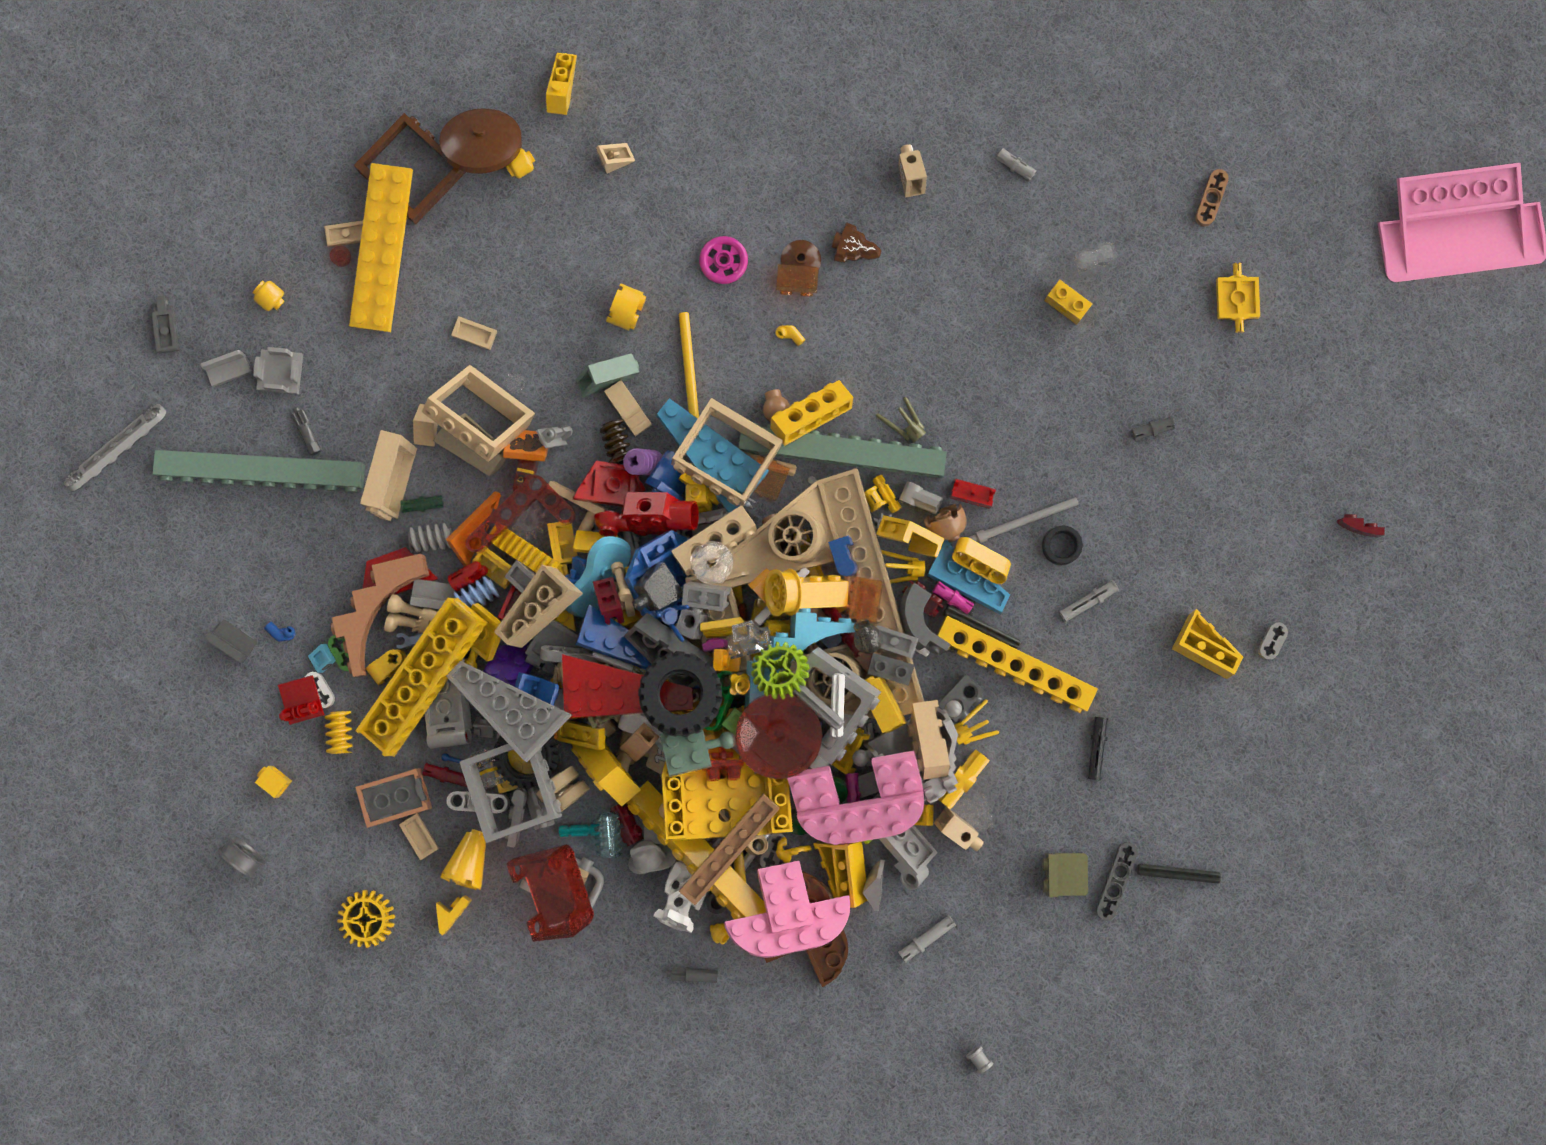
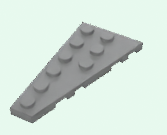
(516, 715)

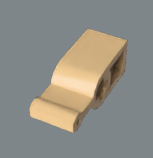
(628, 408)

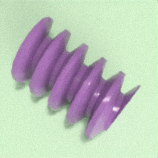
(641, 461)

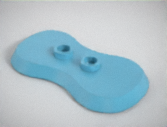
(598, 567)

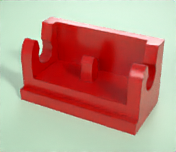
(972, 493)

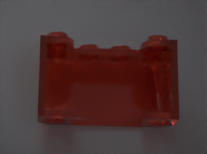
(556, 891)

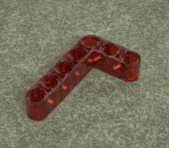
(517, 511)

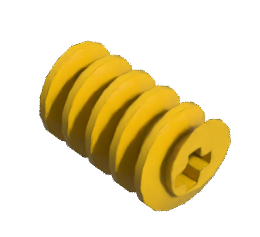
(338, 732)

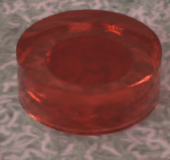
(340, 256)

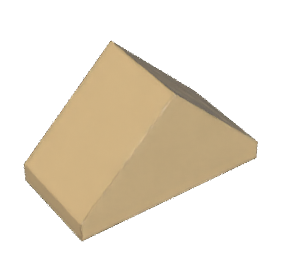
(614, 156)
(424, 428)

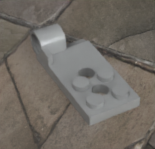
(913, 855)

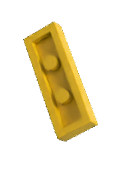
(582, 735)

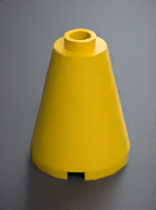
(467, 861)

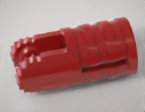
(467, 575)

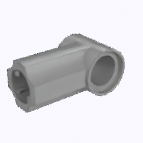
(920, 498)

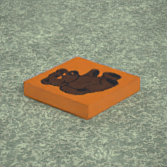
(526, 447)

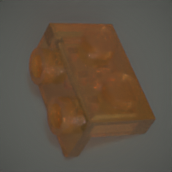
(865, 599)

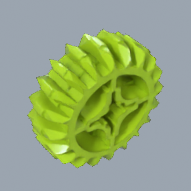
(786, 655)

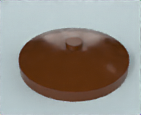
(480, 140)

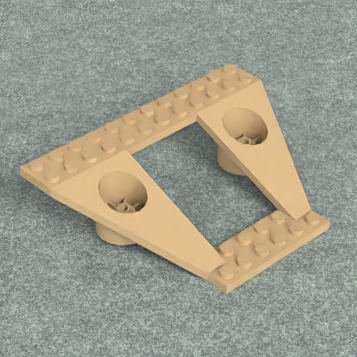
(834, 510)

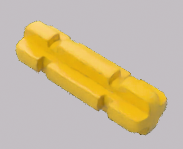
(886, 493)

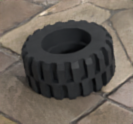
(672, 665)

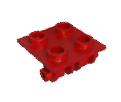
(300, 700)

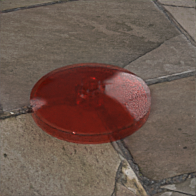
(778, 736)

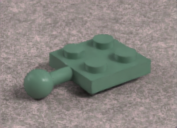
(691, 752)

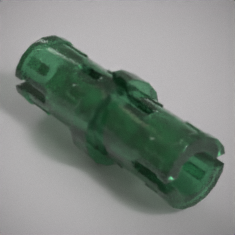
(422, 504)

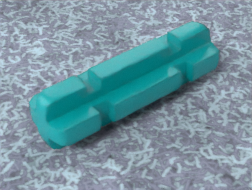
(577, 830)

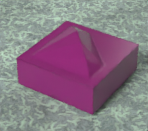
(715, 643)

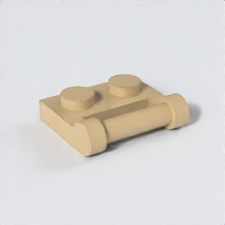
(623, 591)

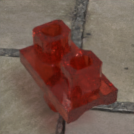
(732, 766)

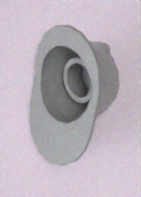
(650, 857)

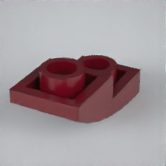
(1357, 526)

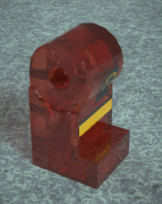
(524, 470)

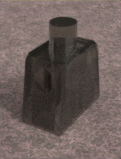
(656, 589)

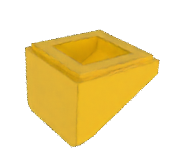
(926, 817)

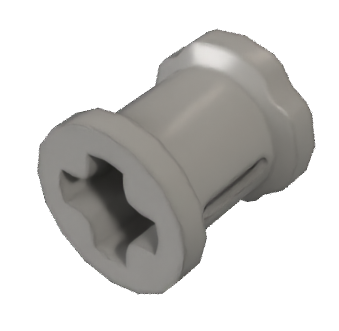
(979, 1059)

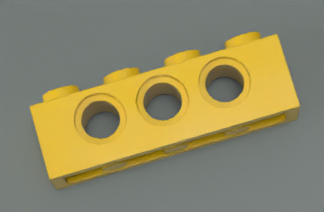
(823, 412)

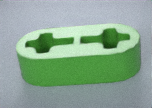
(338, 655)

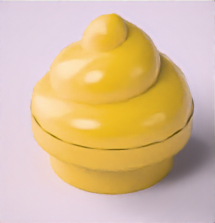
(719, 933)

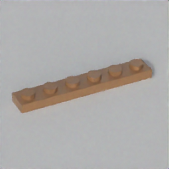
(729, 849)

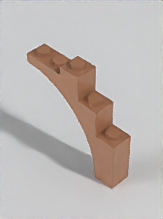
(355, 626)

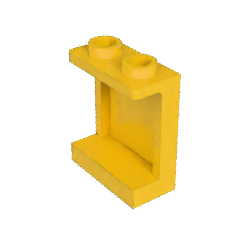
(901, 530)

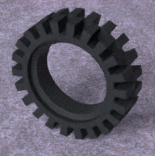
(521, 779)

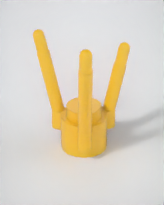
(913, 567)
(965, 732)

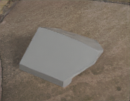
(873, 885)

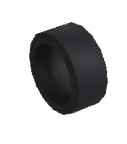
(1078, 545)

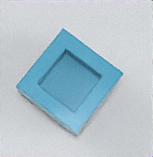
(321, 658)

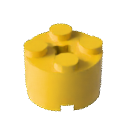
(625, 307)

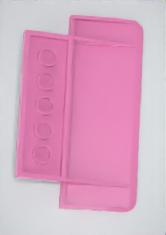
(1462, 224)

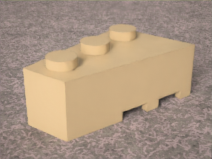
(928, 740)

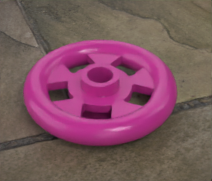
(736, 249)

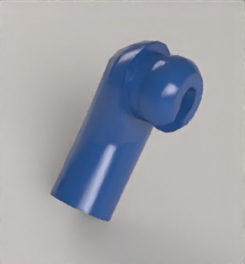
(280, 635)

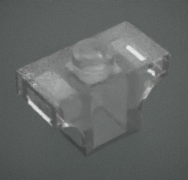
(748, 639)

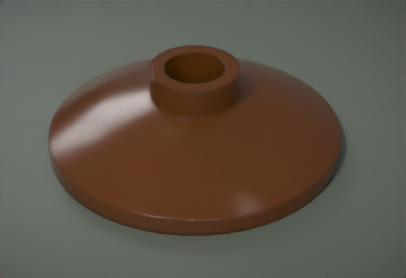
(801, 247)

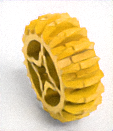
(366, 909)

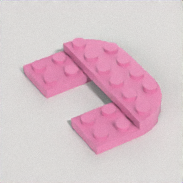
(865, 820)

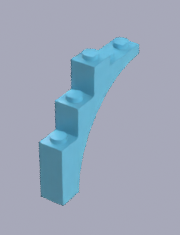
(803, 632)

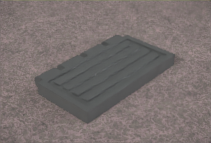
(555, 635)

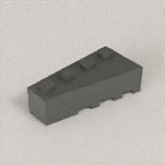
(656, 640)

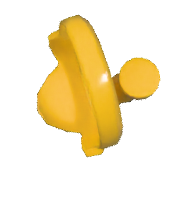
(785, 855)

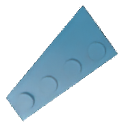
(967, 582)

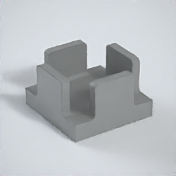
(278, 370)

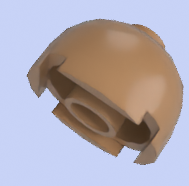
(947, 523)

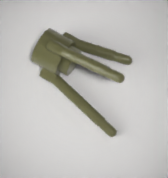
(914, 430)

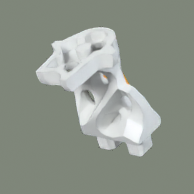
(677, 916)

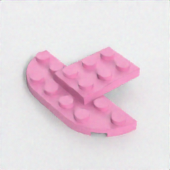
(790, 919)

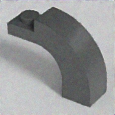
(913, 622)

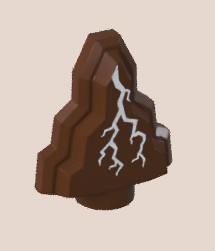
(853, 245)

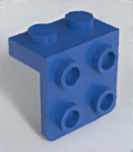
(666, 478)
(538, 687)

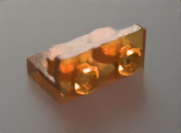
(797, 279)

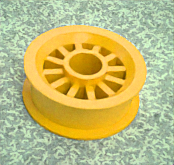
(783, 592)

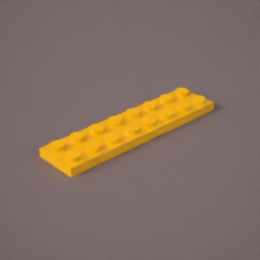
(381, 247)

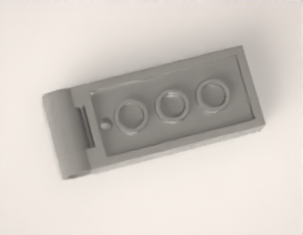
(448, 718)

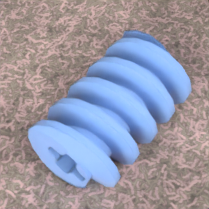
(478, 593)

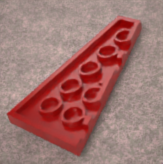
(608, 691)

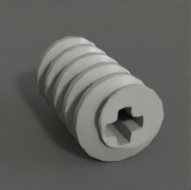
(428, 538)

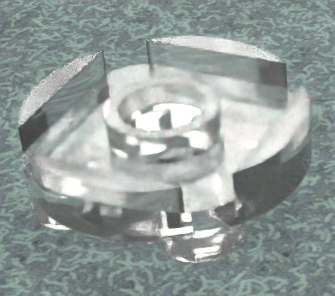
(706, 552)

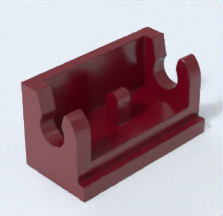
(608, 600)

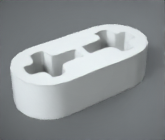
(323, 686)

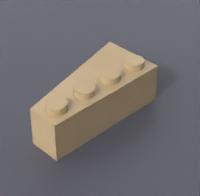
(537, 606)

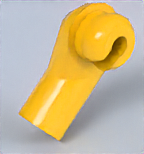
(790, 332)

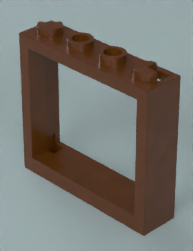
(438, 192)

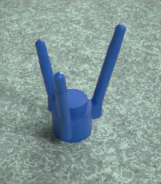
(669, 616)

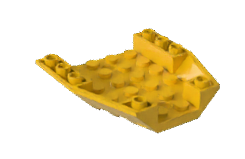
(694, 804)

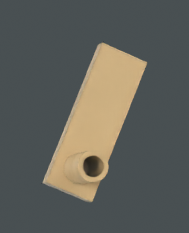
(593, 508)

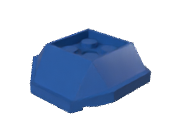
(654, 552)

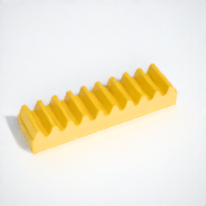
(523, 551)

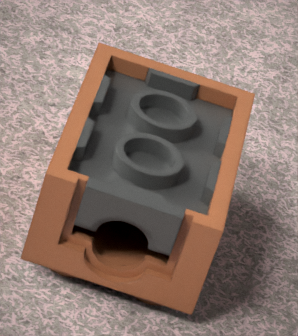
(393, 797)

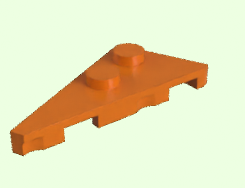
(458, 538)

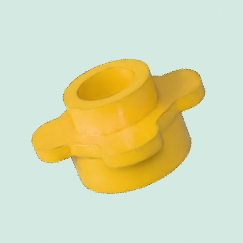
(744, 684)

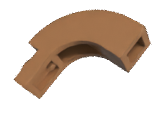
(639, 742)

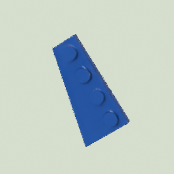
(608, 639)

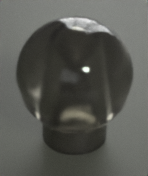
(867, 637)

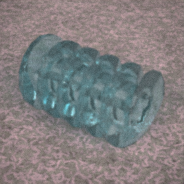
(608, 835)

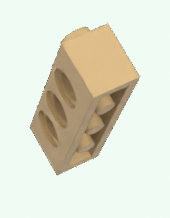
(719, 530)

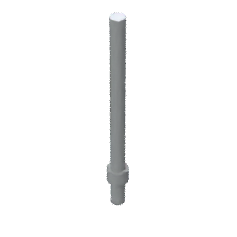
(982, 536)

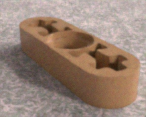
(1219, 194)

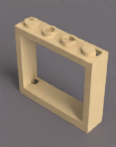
(491, 394)
(740, 424)
(388, 475)

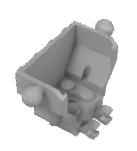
(900, 742)

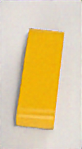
(981, 560)

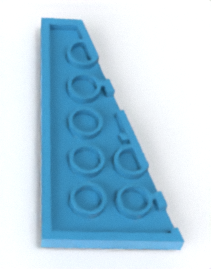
(711, 452)

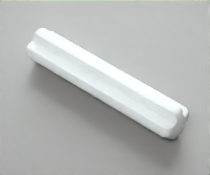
(837, 700)

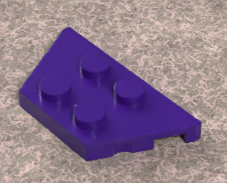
(508, 663)

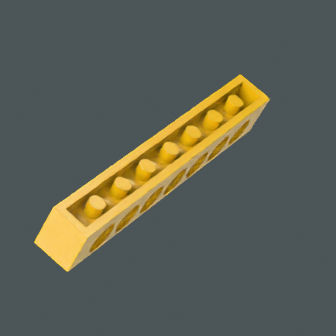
(1084, 692)

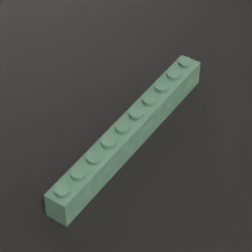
(857, 453)
(258, 469)

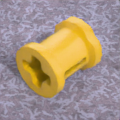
(879, 502)

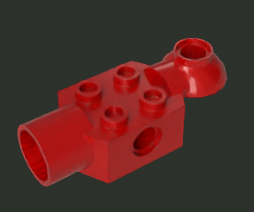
(649, 514)

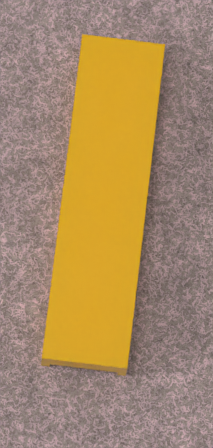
(421, 676)

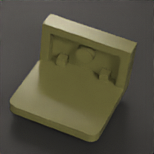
(1065, 874)

